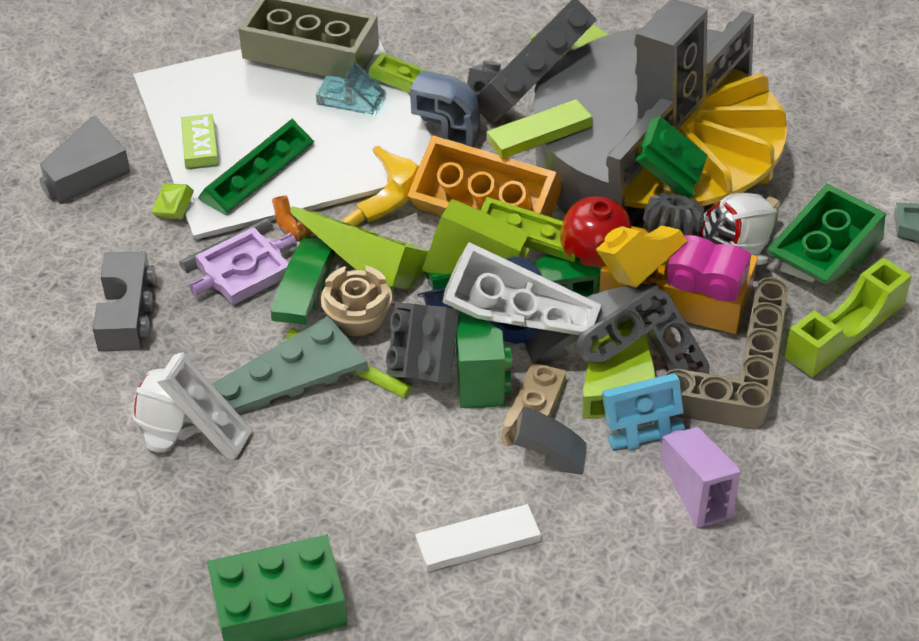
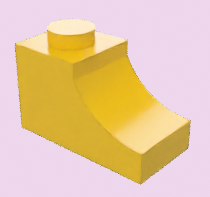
(636, 256)

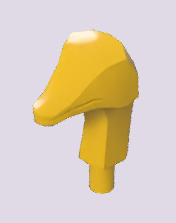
(400, 177)

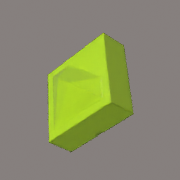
(172, 201)

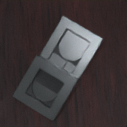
(549, 437)

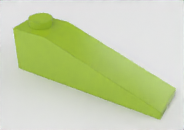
(395, 259)

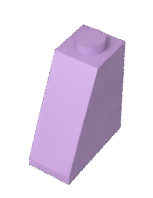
(701, 475)

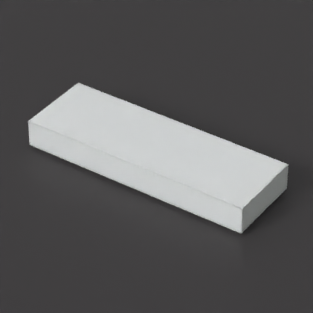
(204, 405)
(477, 538)

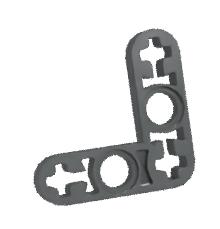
(655, 326)

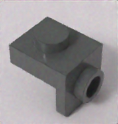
(482, 74)

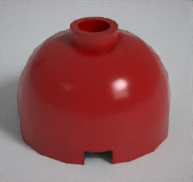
(587, 226)

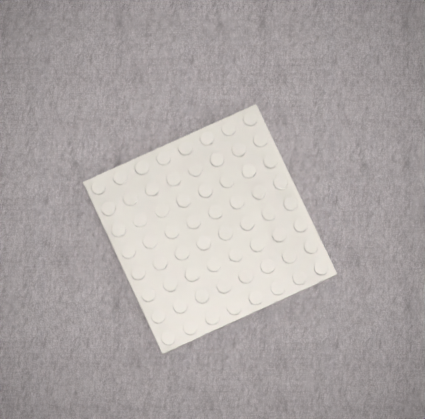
(249, 106)

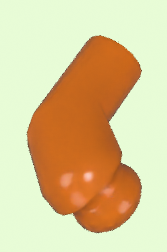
(285, 218)

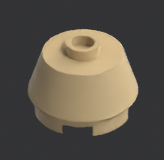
(356, 300)

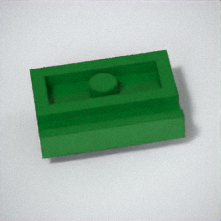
(672, 157)

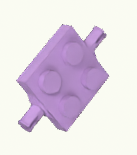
(242, 265)

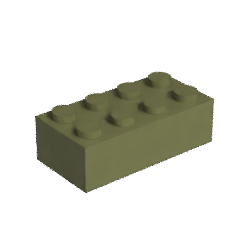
(308, 37)

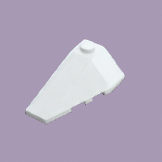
(510, 294)

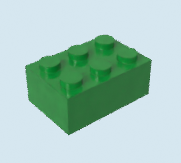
(278, 592)

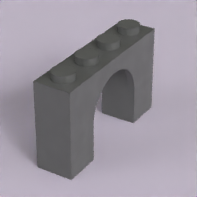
(534, 60)

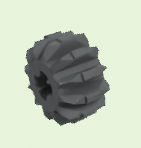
(674, 212)

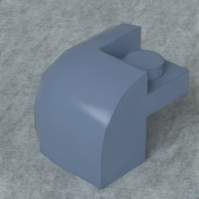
(449, 103)

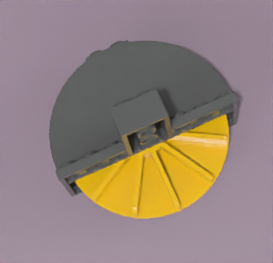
(669, 70)

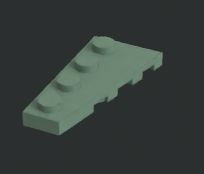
(301, 361)

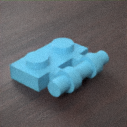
(642, 403)

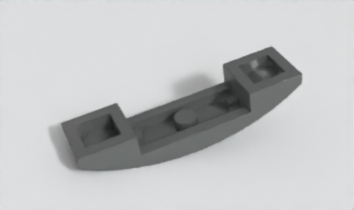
(550, 345)

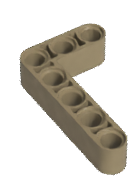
(747, 399)

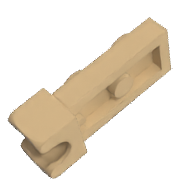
(539, 392)

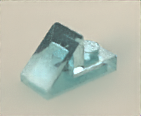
(354, 93)

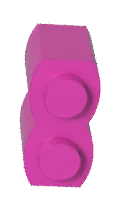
(709, 268)

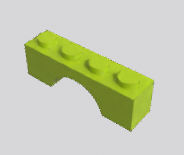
(821, 340)

